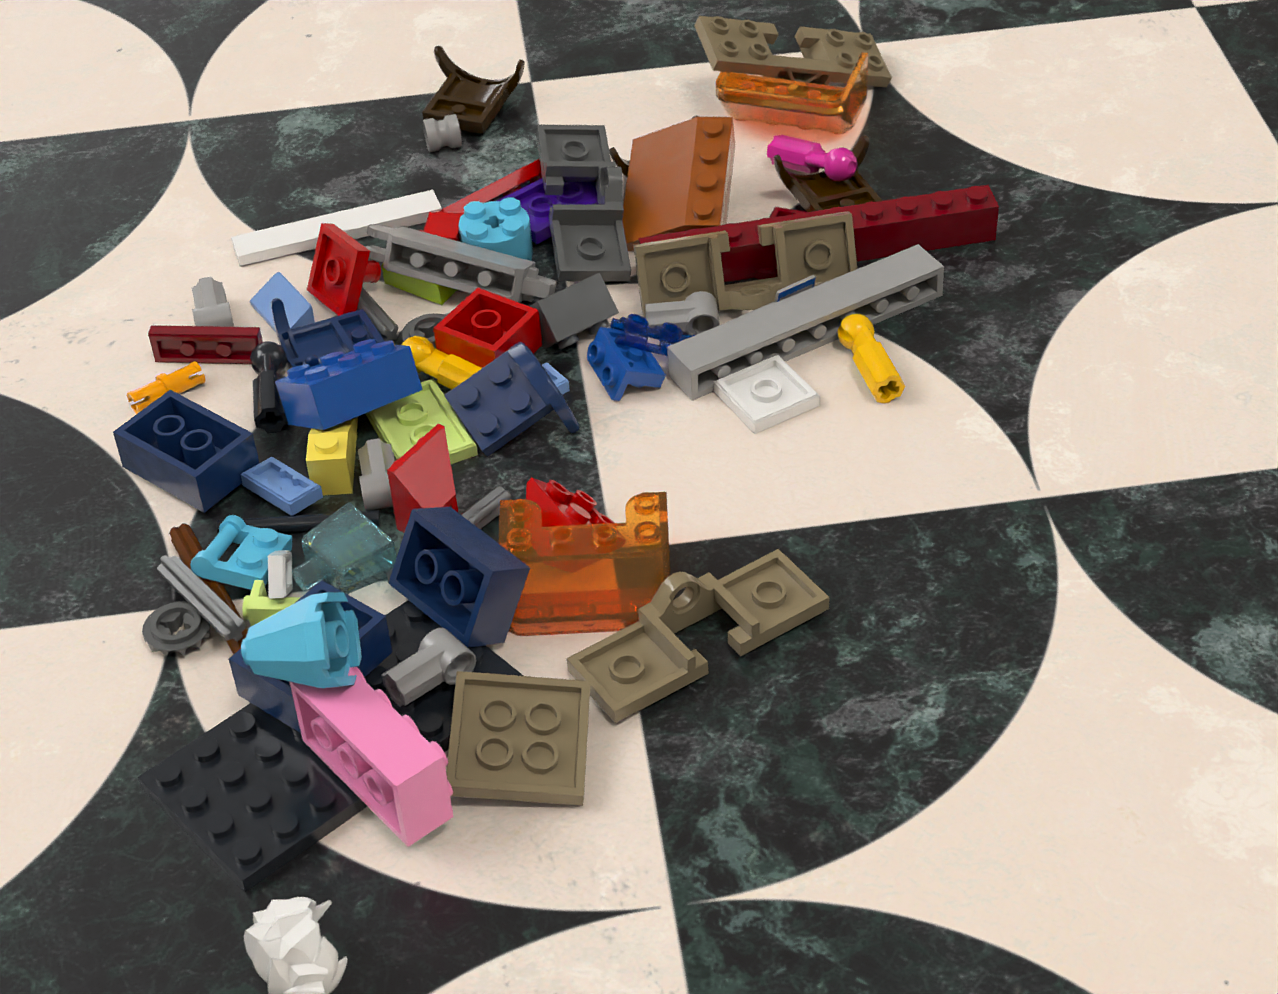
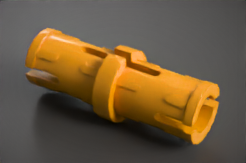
(176, 381)

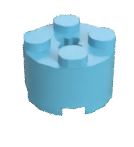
(497, 227)

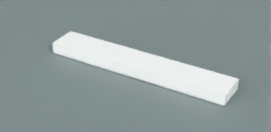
(303, 234)

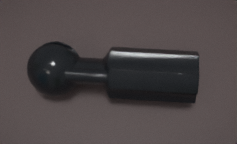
(268, 362)

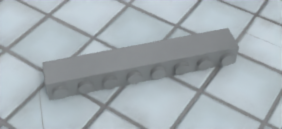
(805, 319)

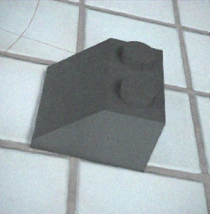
(574, 311)

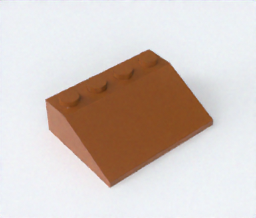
(679, 178)

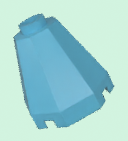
(306, 643)

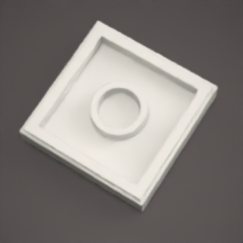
(766, 394)

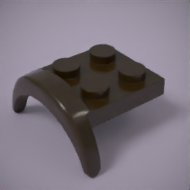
(469, 96)
(820, 193)

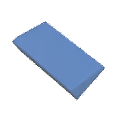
(297, 308)

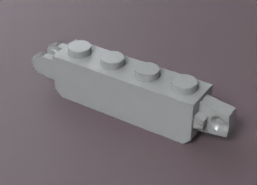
(458, 264)

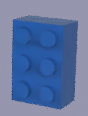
(348, 384)

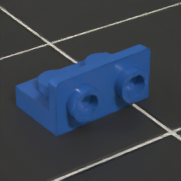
(622, 365)

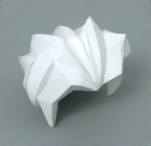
(290, 950)

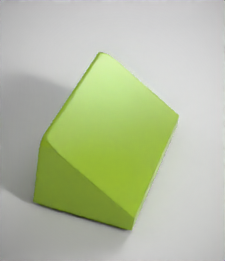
(421, 288)

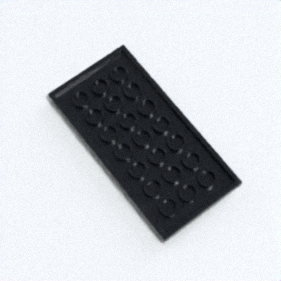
(262, 794)

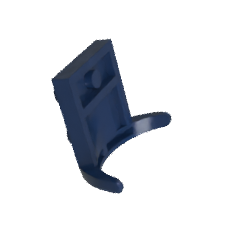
(312, 341)
(508, 399)

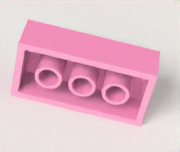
(377, 754)

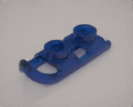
(637, 334)

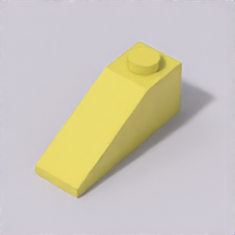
(332, 457)

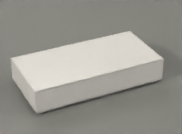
(280, 574)

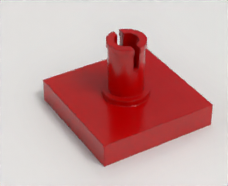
(340, 270)

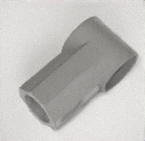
(211, 304)
(693, 315)
(374, 461)
(436, 661)

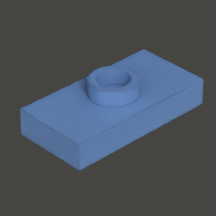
(281, 486)

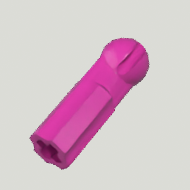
(810, 157)

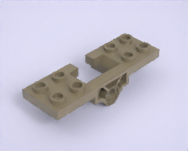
(827, 54)
(691, 264)
(650, 660)

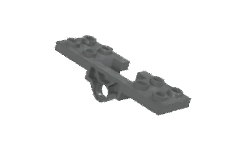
(584, 235)

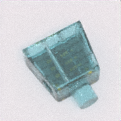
(345, 552)

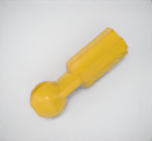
(870, 358)
(446, 368)

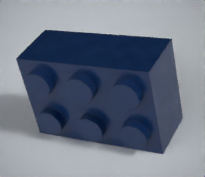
(186, 450)
(458, 576)
(276, 695)

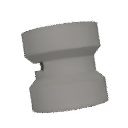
(442, 133)

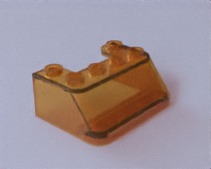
(795, 102)
(590, 573)

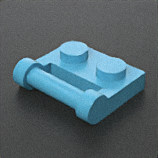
(249, 559)

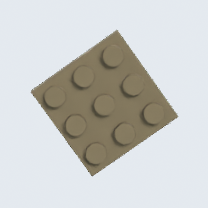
(519, 738)

